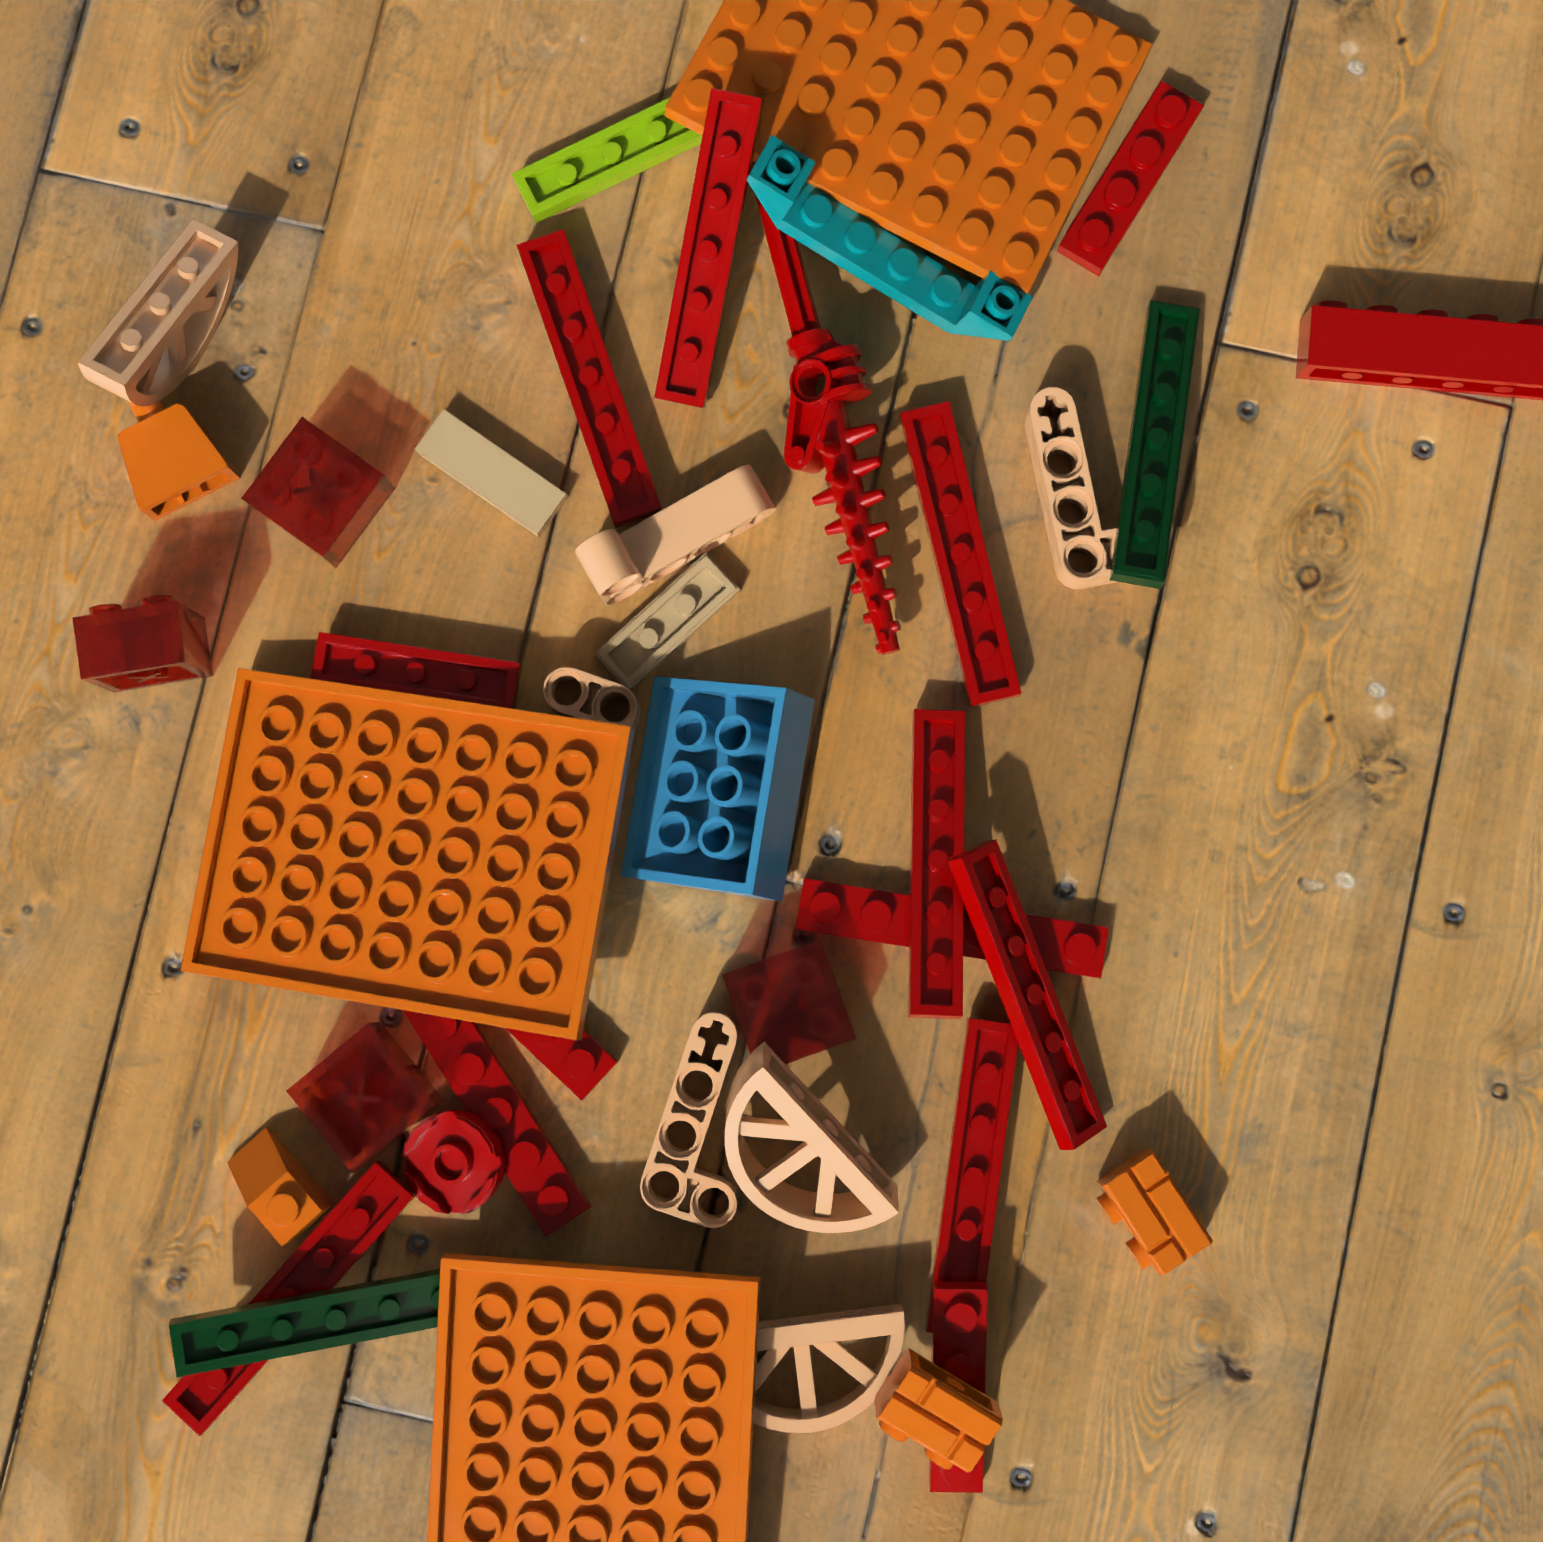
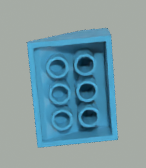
(718, 786)

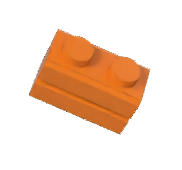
(1153, 1211)
(937, 1412)

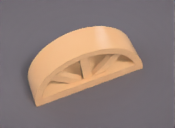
(166, 319)
(808, 1120)
(824, 1332)

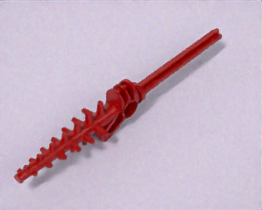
(822, 436)

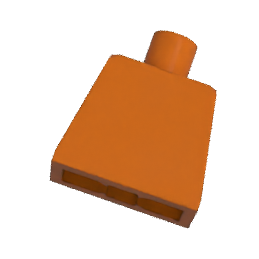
(171, 459)

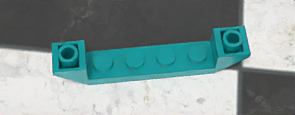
(878, 257)

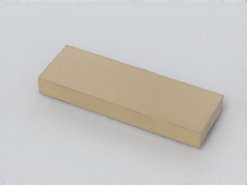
(491, 473)
(667, 622)

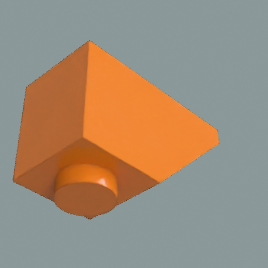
(278, 1187)

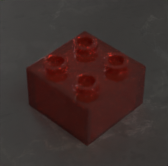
(319, 492)
(142, 645)
(790, 1003)
(365, 1096)

